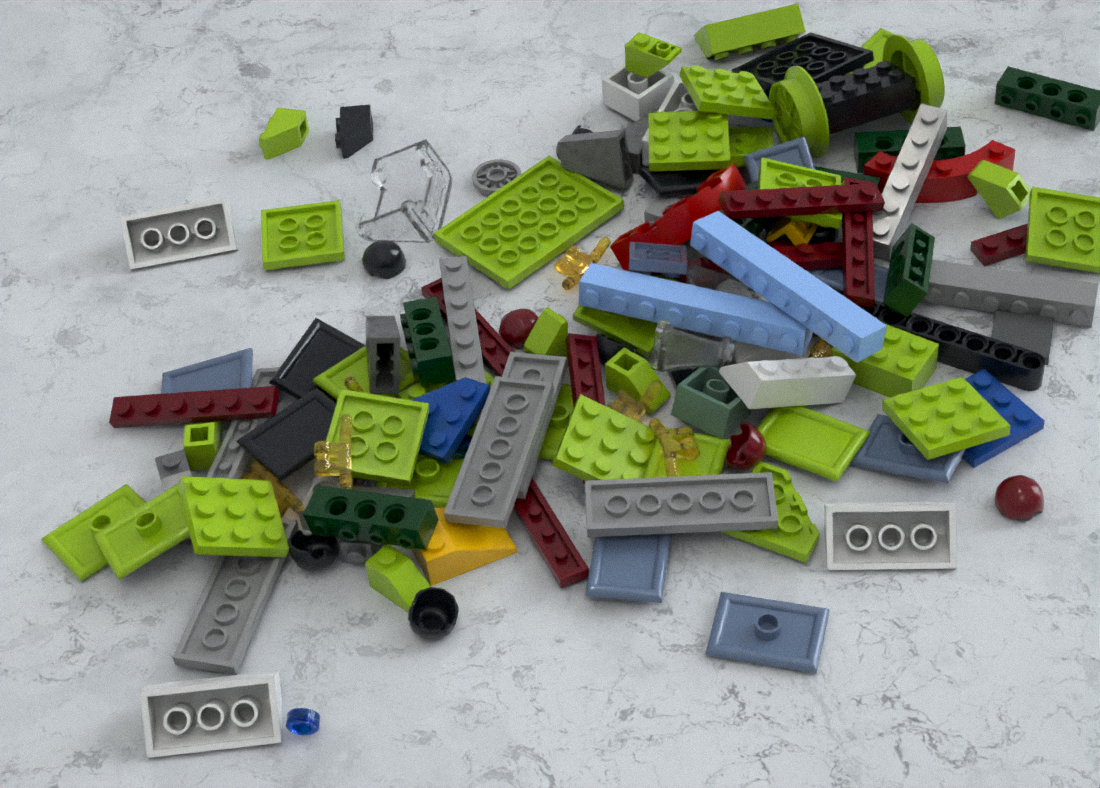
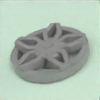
(495, 176)

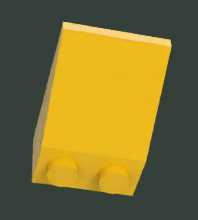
(461, 548)

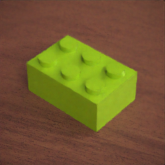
(899, 367)

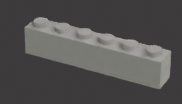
(907, 178)
(1011, 291)

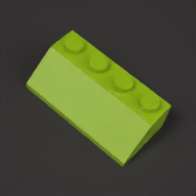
(750, 31)

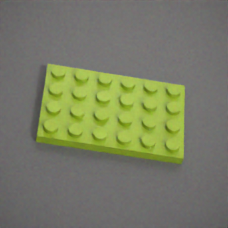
(528, 222)

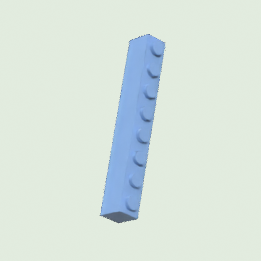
(788, 286)
(692, 308)

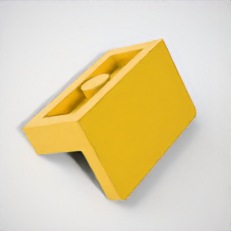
(796, 231)

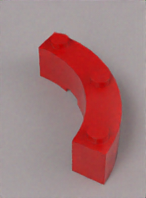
(946, 178)
(677, 220)

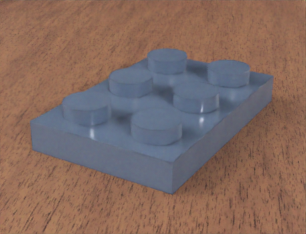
(661, 258)

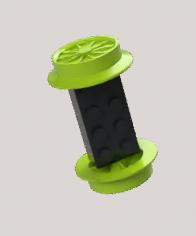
(896, 85)

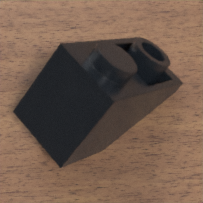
(353, 129)

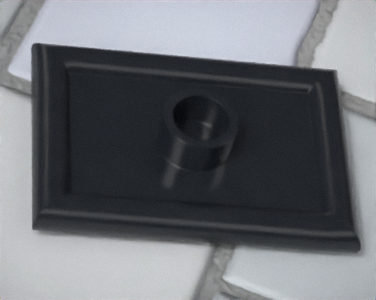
(675, 182)
(313, 354)
(289, 437)

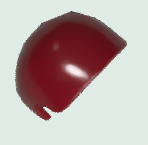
(517, 326)
(746, 449)
(1019, 497)

